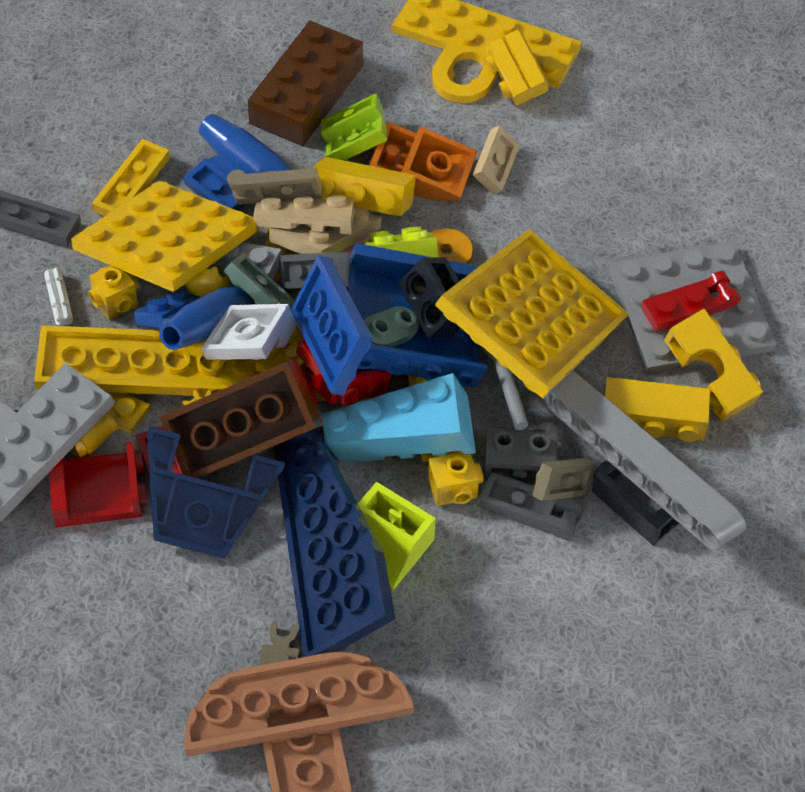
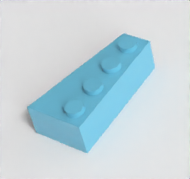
(403, 423)

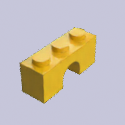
(702, 340)

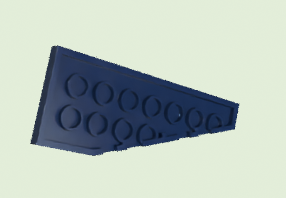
(332, 550)

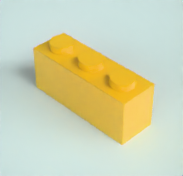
(370, 186)
(662, 407)

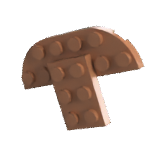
(297, 715)

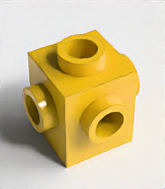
(113, 291)
(454, 478)

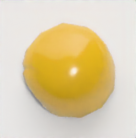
(207, 282)

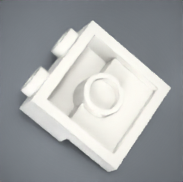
(250, 332)

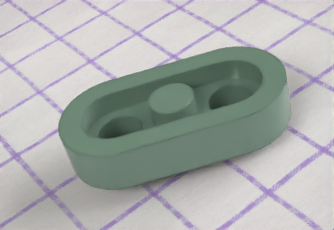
(392, 326)

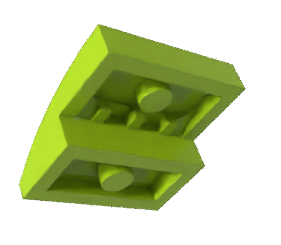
(354, 129)

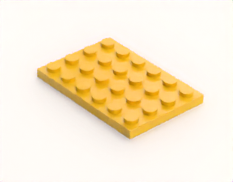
(532, 312)

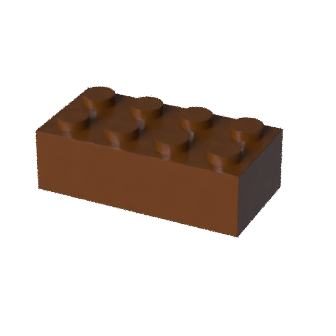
(305, 83)
(242, 419)

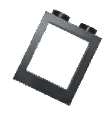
(649, 526)

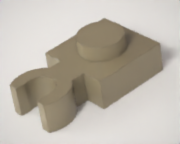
(281, 646)

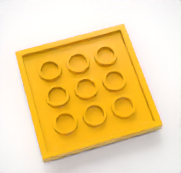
(165, 235)

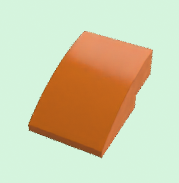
(436, 161)

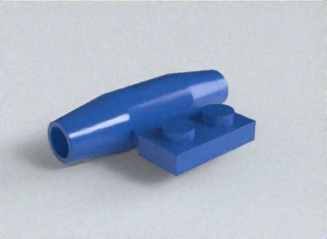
(235, 151)
(187, 317)

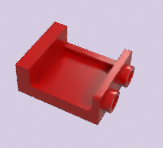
(97, 488)

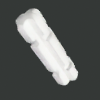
(58, 297)

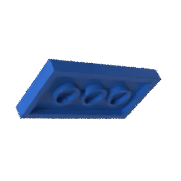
(331, 325)

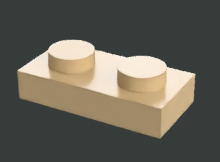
(496, 160)

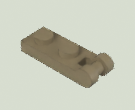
(277, 184)

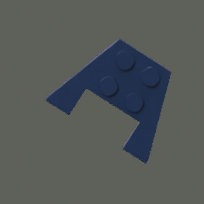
(197, 511)

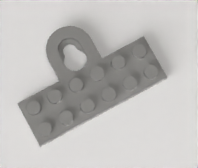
(45, 431)

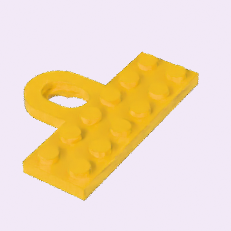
(464, 34)

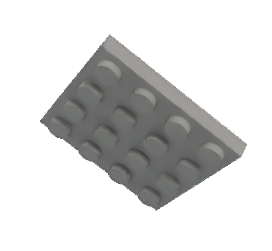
(659, 273)

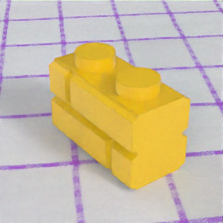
(517, 68)

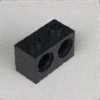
(422, 290)

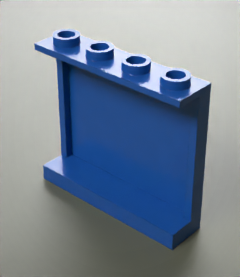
(376, 287)

